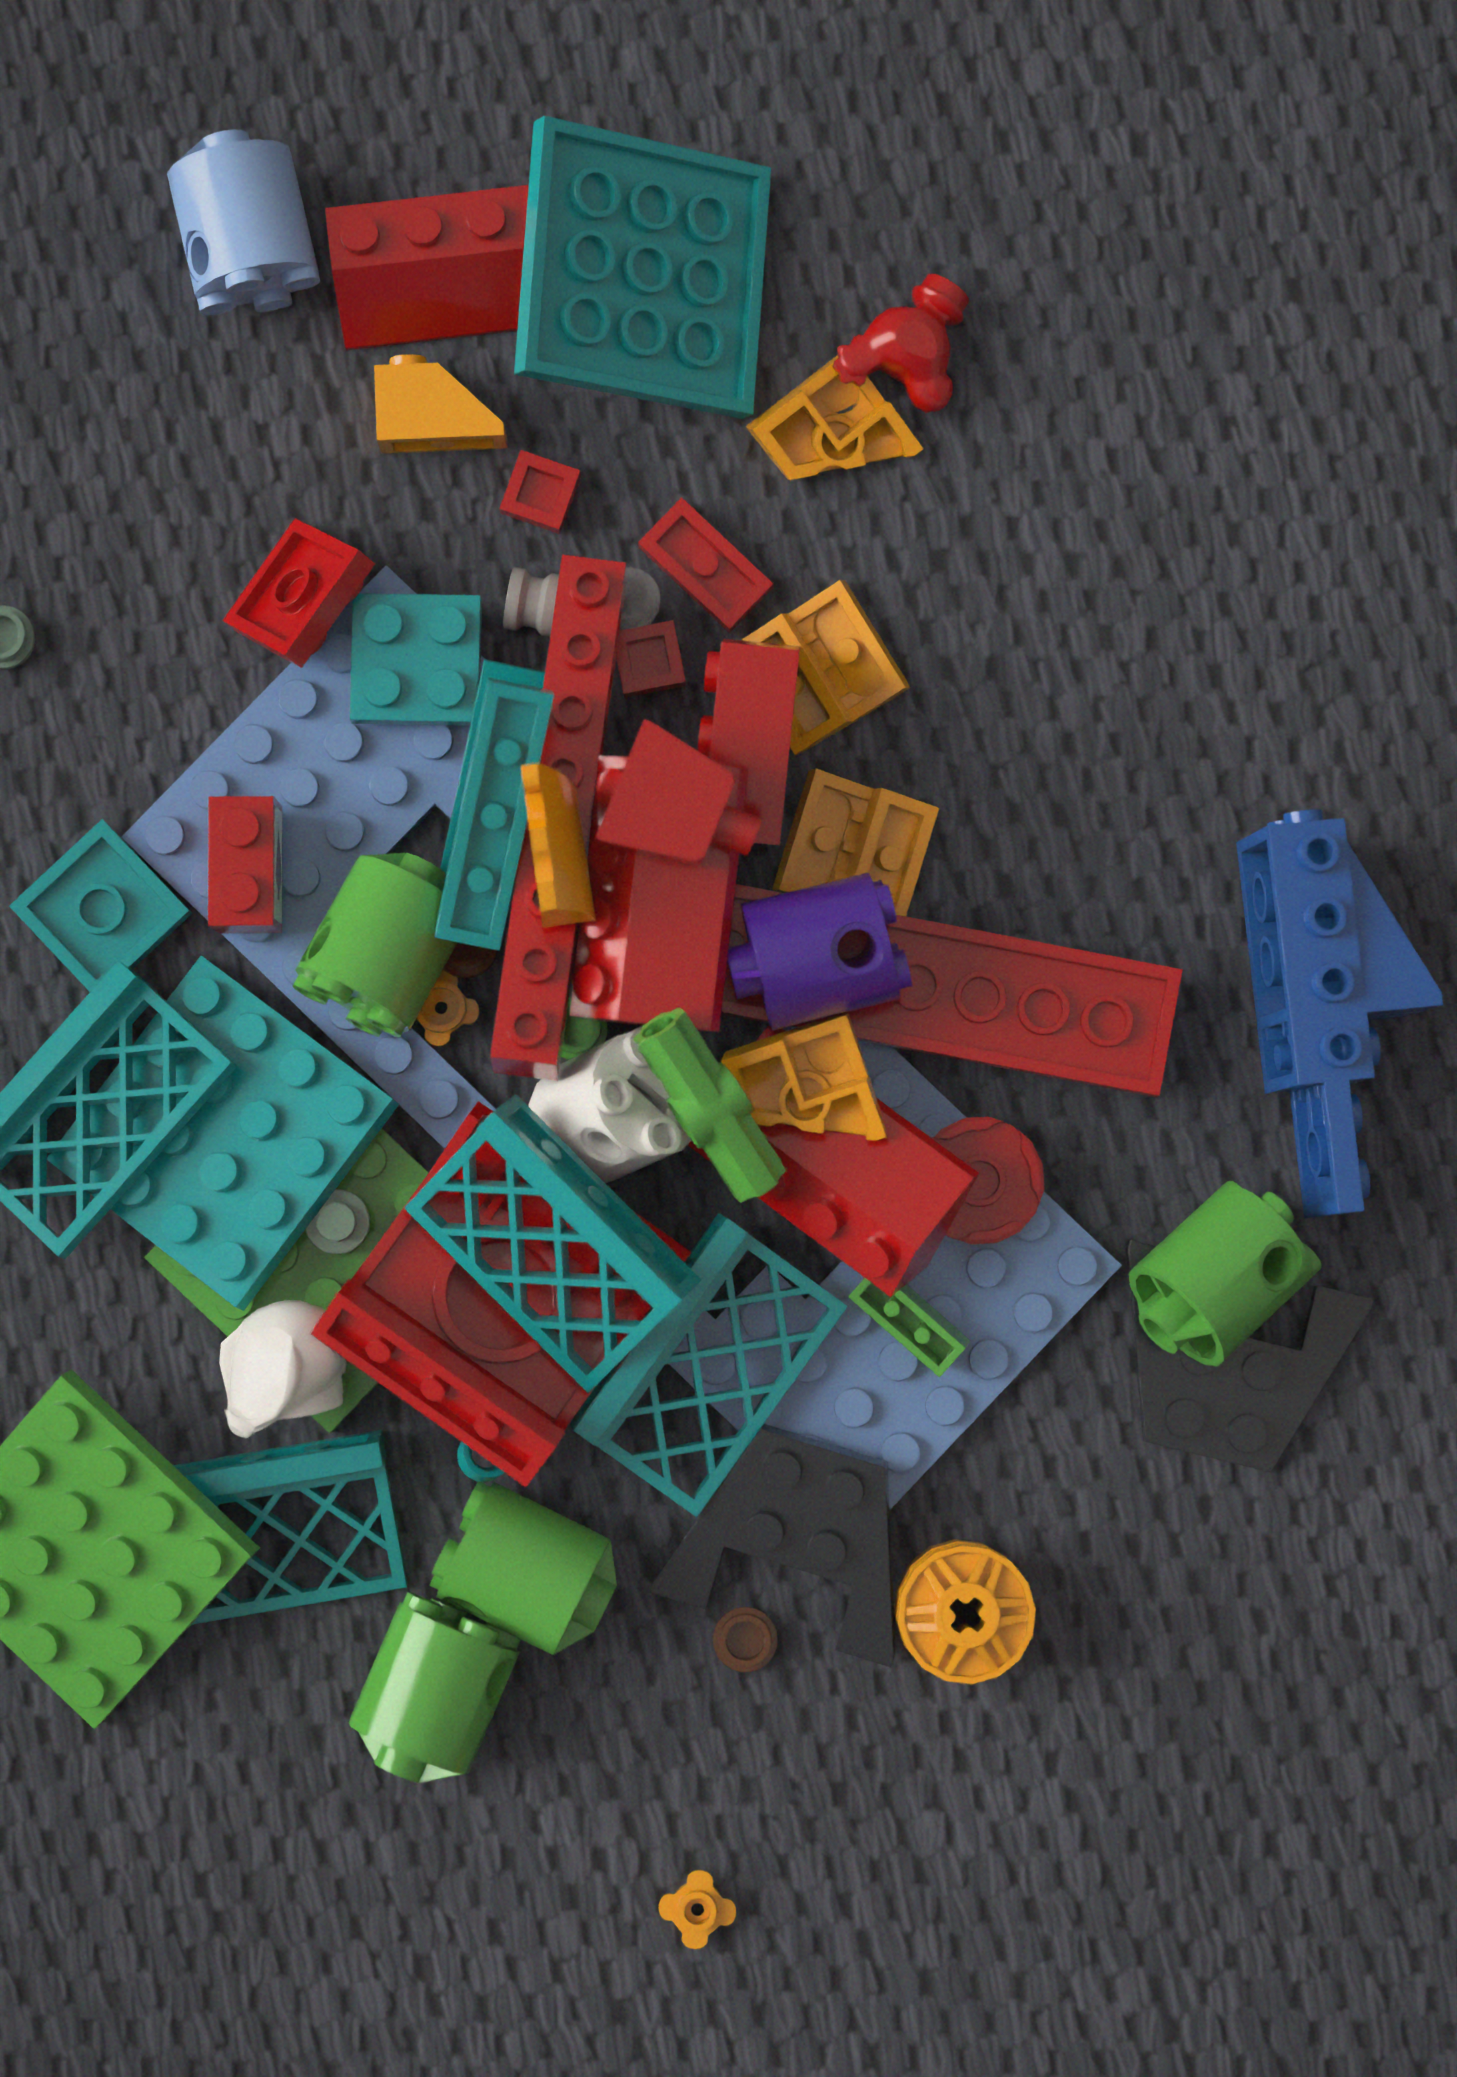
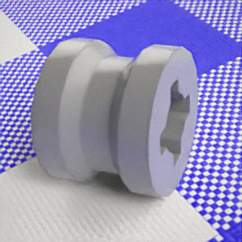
(530, 601)

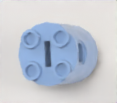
(242, 223)

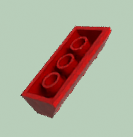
(428, 266)
(656, 926)
(868, 1200)

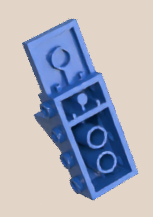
(1320, 969)

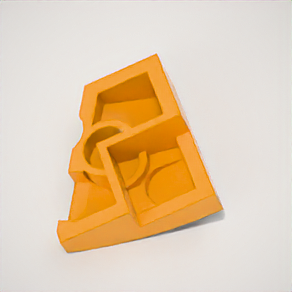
(810, 437)
(557, 846)
(809, 1079)

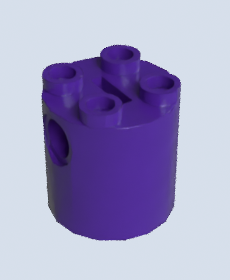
(795, 955)

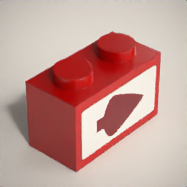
(244, 864)

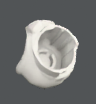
(279, 1368)

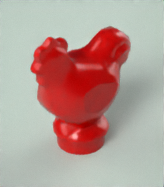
(910, 344)

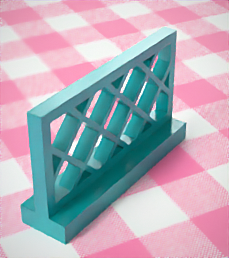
(66, 1064)
(575, 1198)
(624, 1385)
(304, 1469)

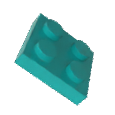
(415, 658)
(100, 906)

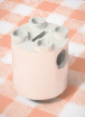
(610, 1109)

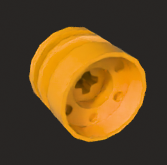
(964, 1572)

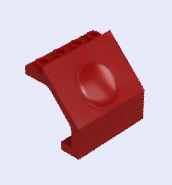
(450, 1346)

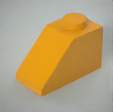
(429, 410)

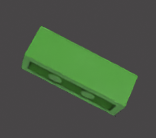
(913, 1324)

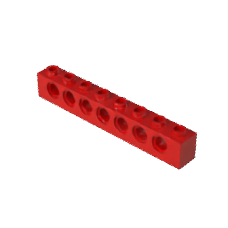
(581, 676)

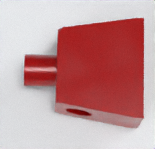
(674, 803)

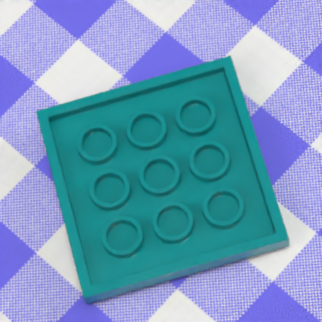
(642, 269)
(258, 1151)

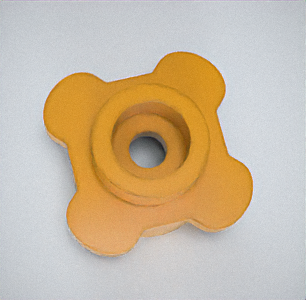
(459, 1010)
(697, 1927)

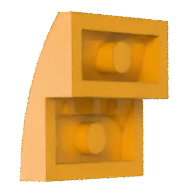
(840, 664)
(854, 831)

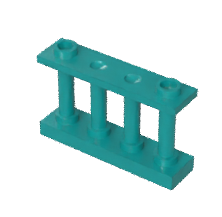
(491, 804)

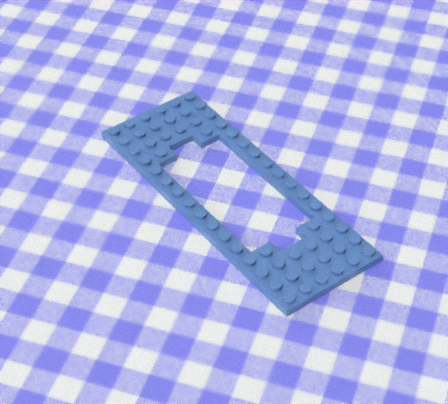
(362, 794)

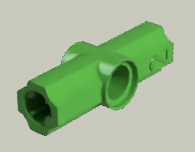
(709, 1104)

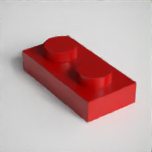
(705, 565)

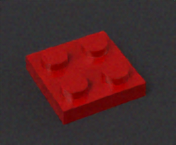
(299, 592)

